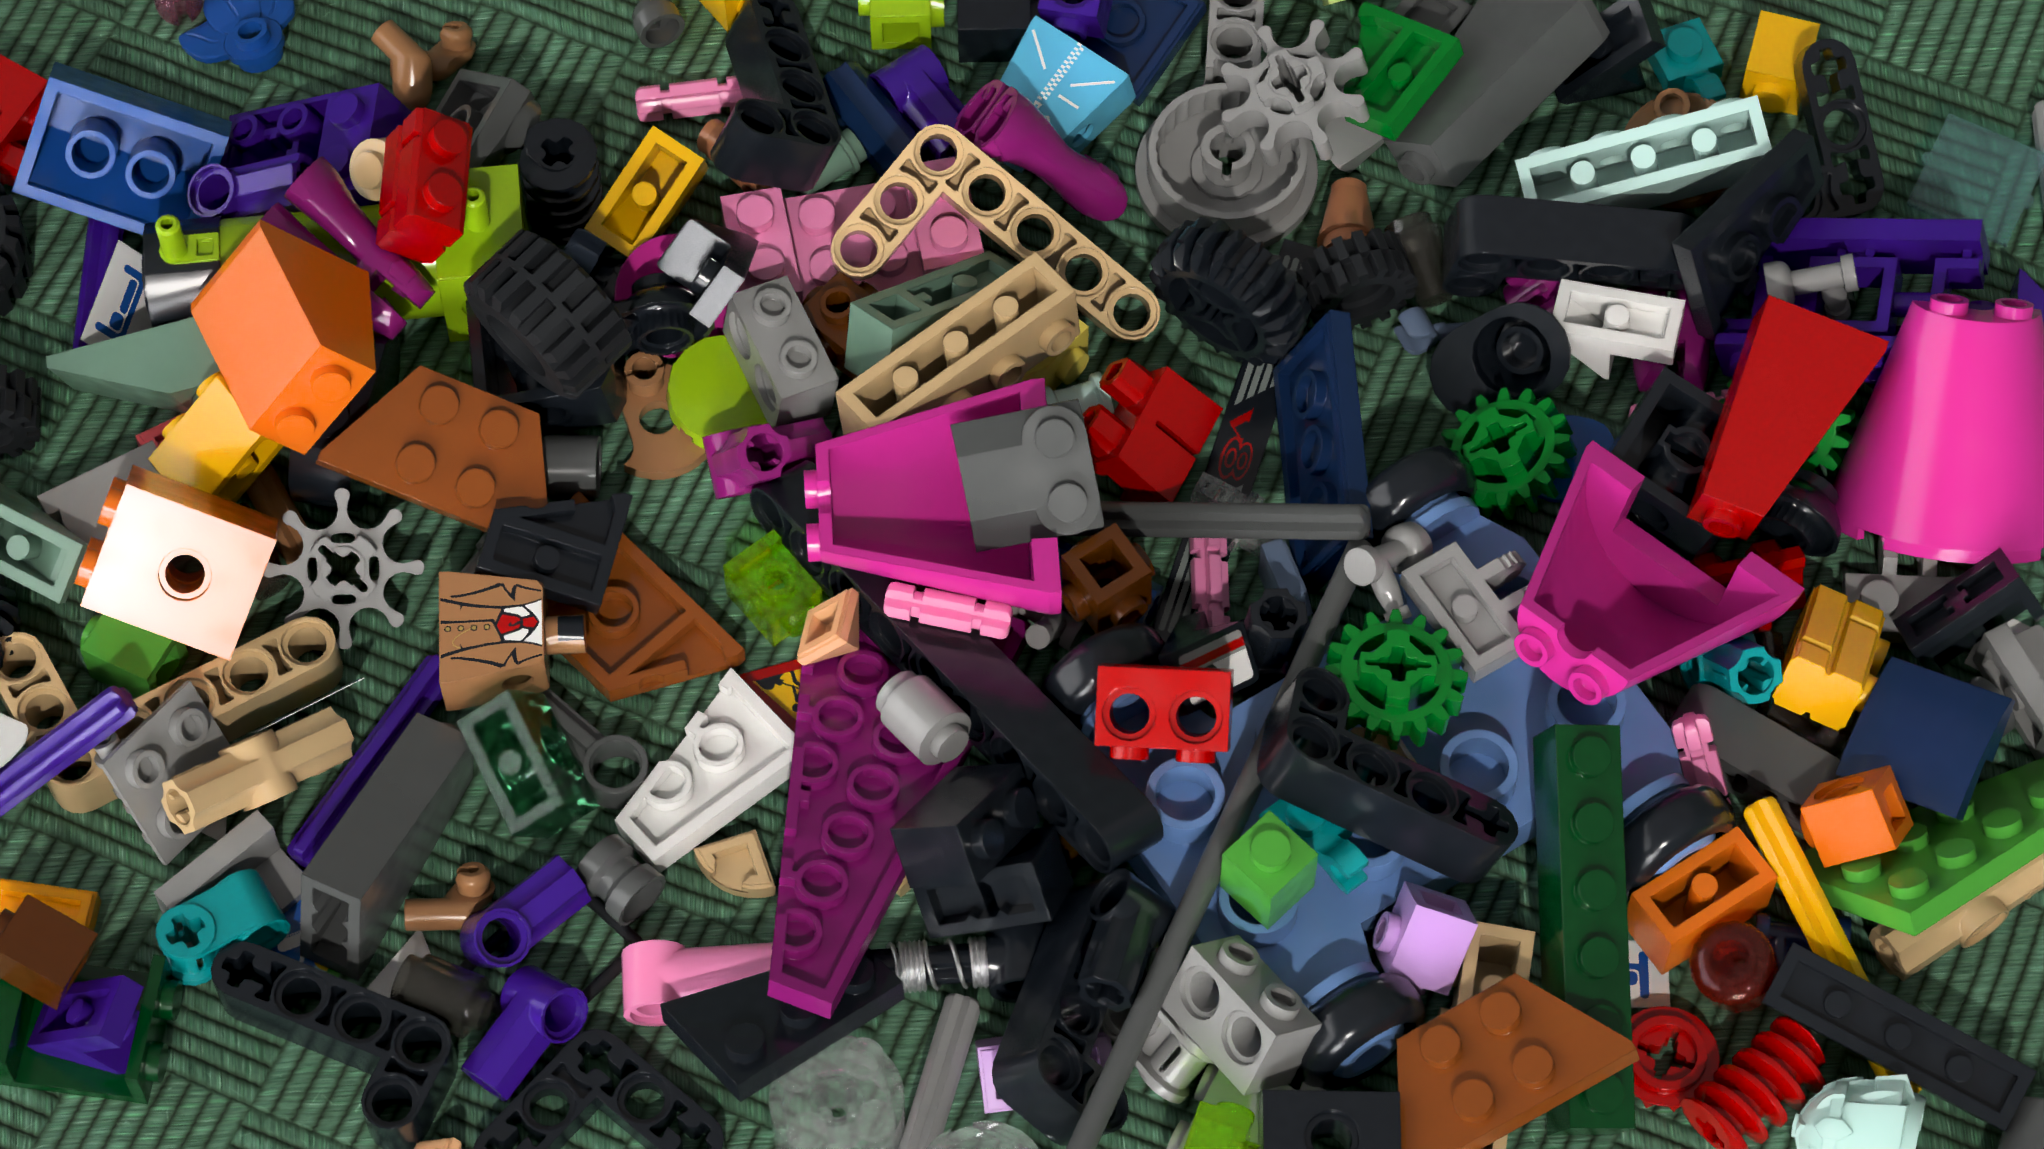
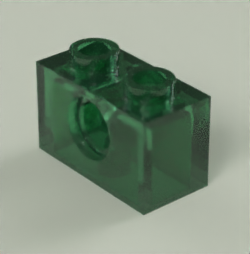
(527, 764)

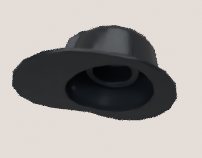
(1503, 348)

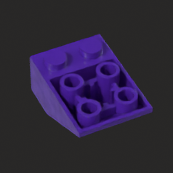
(317, 127)

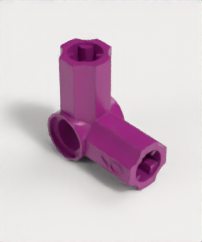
(759, 453)

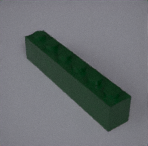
(1585, 904)

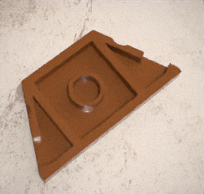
(445, 449)
(647, 631)
(1499, 1065)

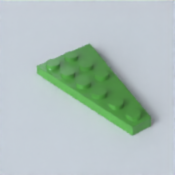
(1944, 858)

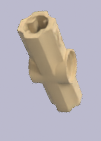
(257, 770)
(1968, 925)

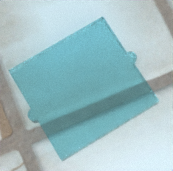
(1977, 177)

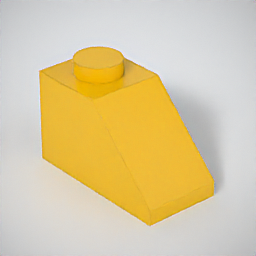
(647, 193)

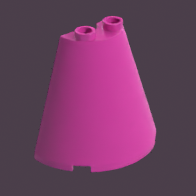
(1953, 436)
(900, 508)
(1621, 604)

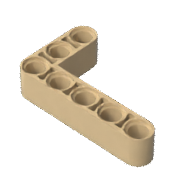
(998, 224)
(218, 682)

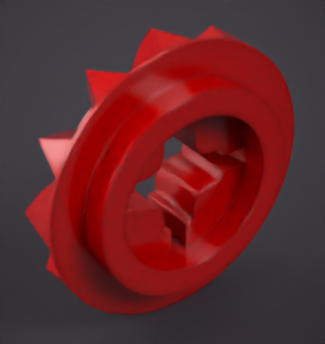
(1693, 1048)

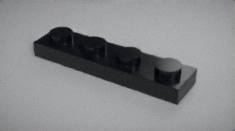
(1898, 1037)

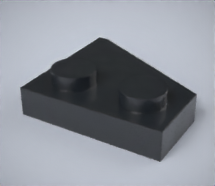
(558, 545)

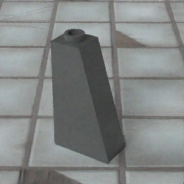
(1509, 66)
(381, 846)

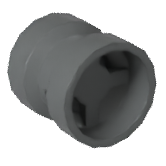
(620, 879)

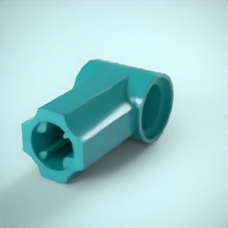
(1736, 668)

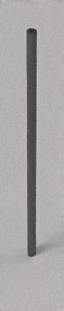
(1203, 883)

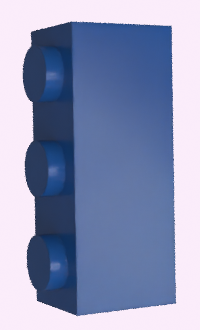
(116, 150)

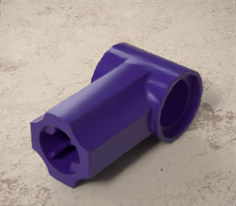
(921, 94)
(245, 188)
(527, 912)
(534, 1014)

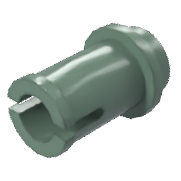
(845, 158)

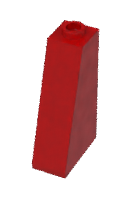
(1780, 403)

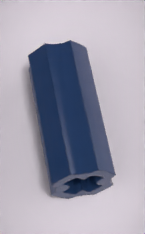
(869, 115)

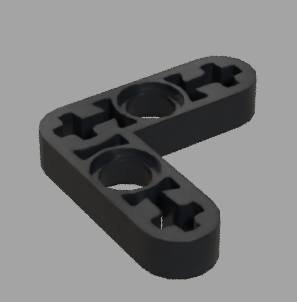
(1829, 200)
(590, 1092)

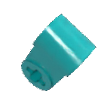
(228, 913)

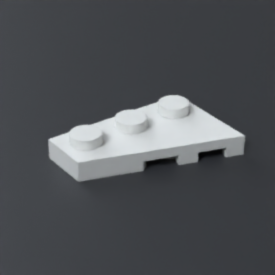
(715, 774)

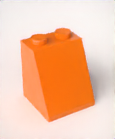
(288, 334)

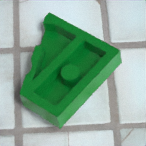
(1403, 66)

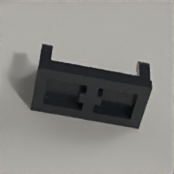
(1965, 610)

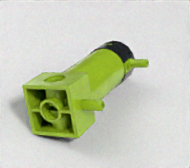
(188, 252)

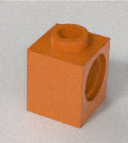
(1855, 816)

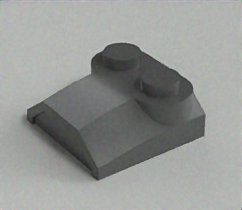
(497, 111)
(1028, 475)

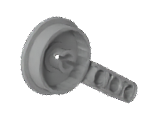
(1180, 151)

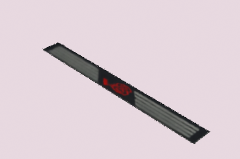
(1234, 454)

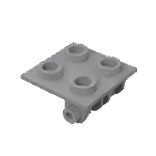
(163, 745)

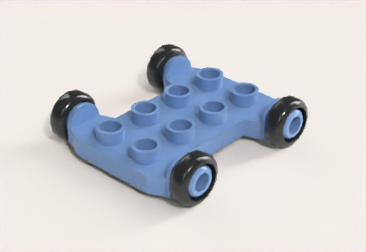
(1489, 747)

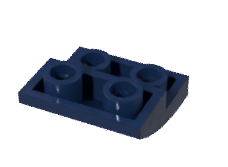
(1929, 733)

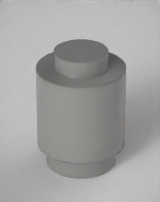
(923, 718)

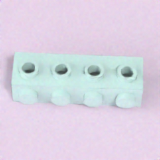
(1653, 162)

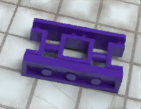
(1882, 251)

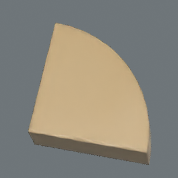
(737, 866)

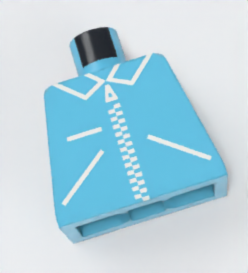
(1067, 84)

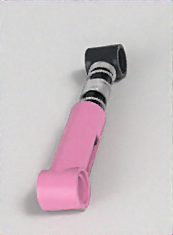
(667, 970)

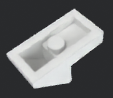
(1618, 323)

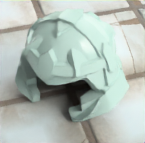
(1861, 1115)

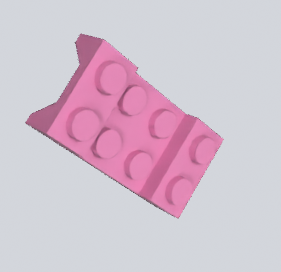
(799, 232)

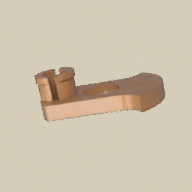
(653, 454)

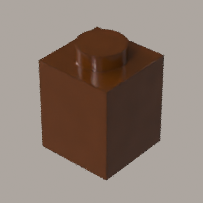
(42, 950)

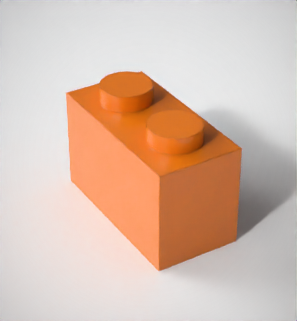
(1709, 887)

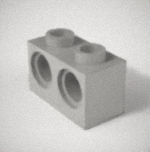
(780, 353)
(1241, 1014)

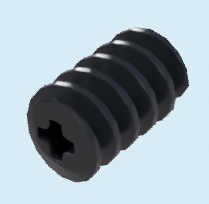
(560, 178)

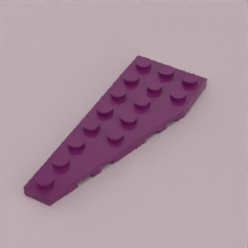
(838, 847)

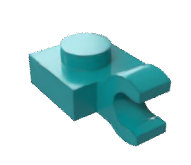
(1689, 61)
(1336, 854)

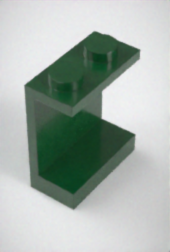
(148, 1055)

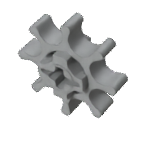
(1277, 109)
(365, 545)

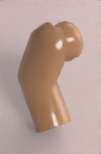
(452, 51)
(410, 65)
(467, 896)

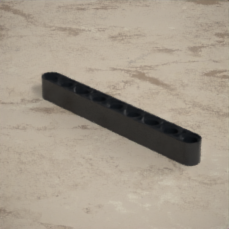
(1008, 713)

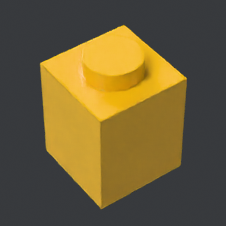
(1772, 61)

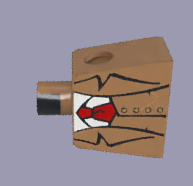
(498, 637)

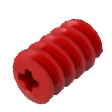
(1756, 1085)

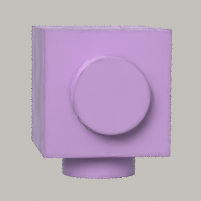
(1425, 937)

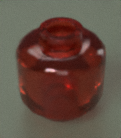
(1732, 984)

